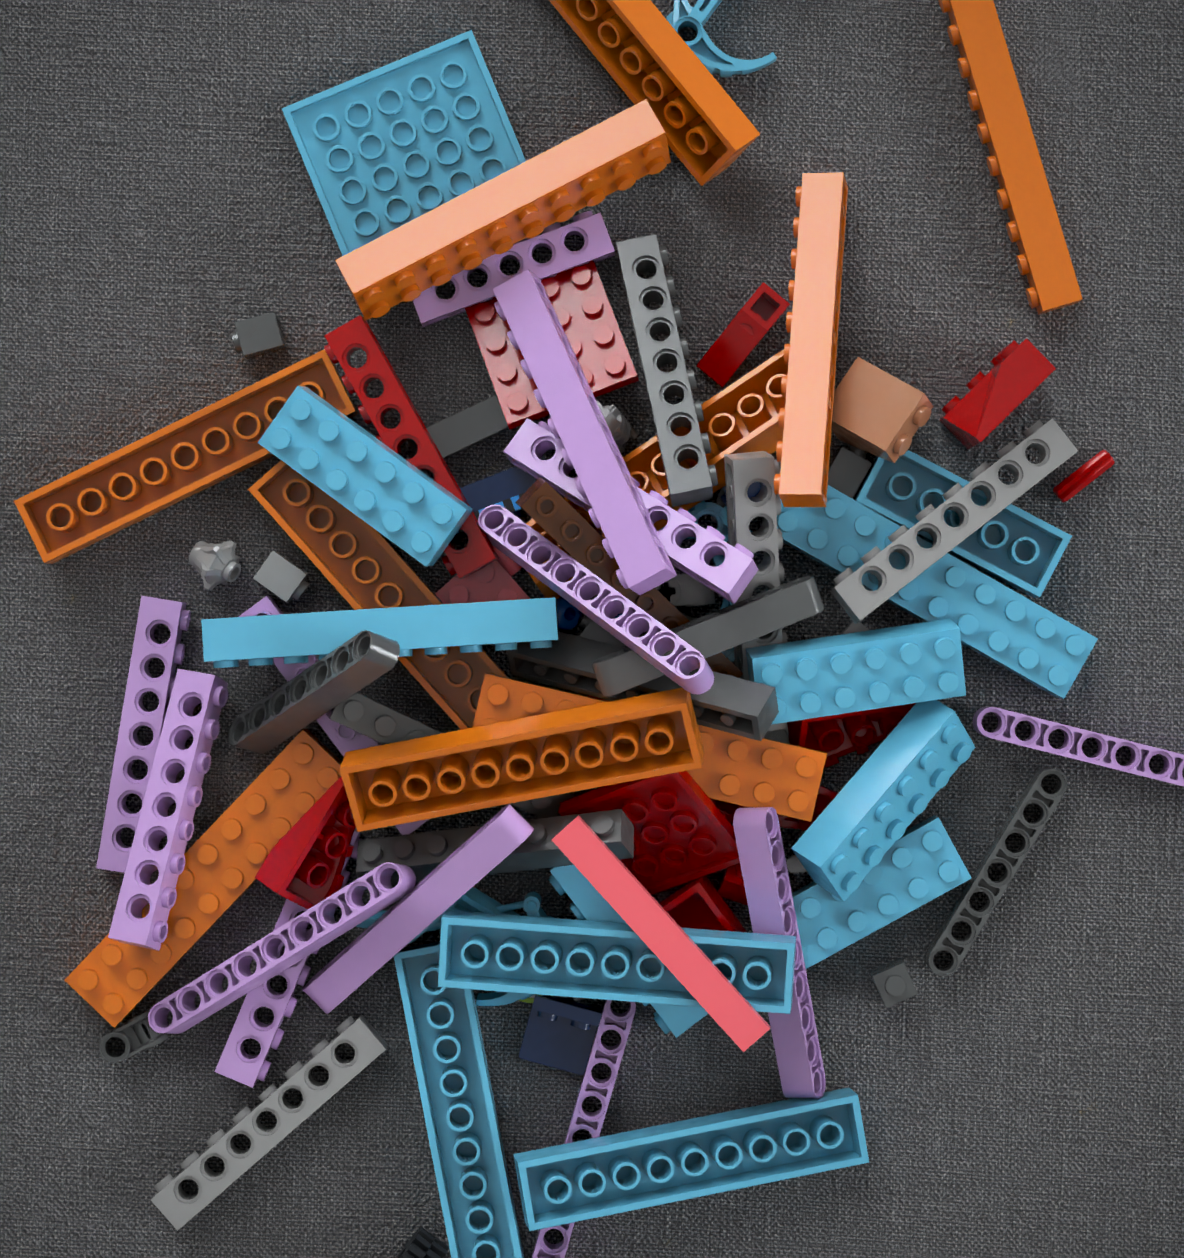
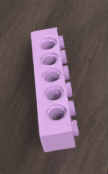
(586, 225)

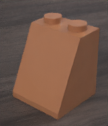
(878, 411)

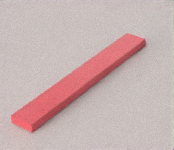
(661, 933)

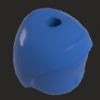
(567, 614)

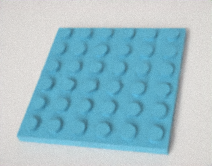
(403, 139)

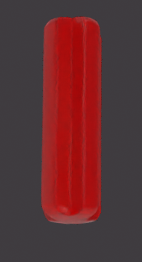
(1083, 476)

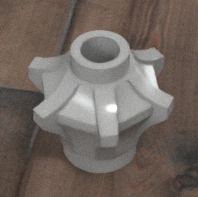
(215, 562)

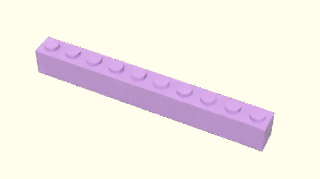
(584, 434)

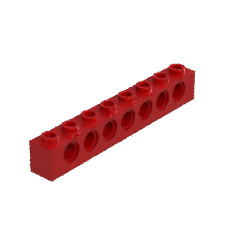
(358, 335)

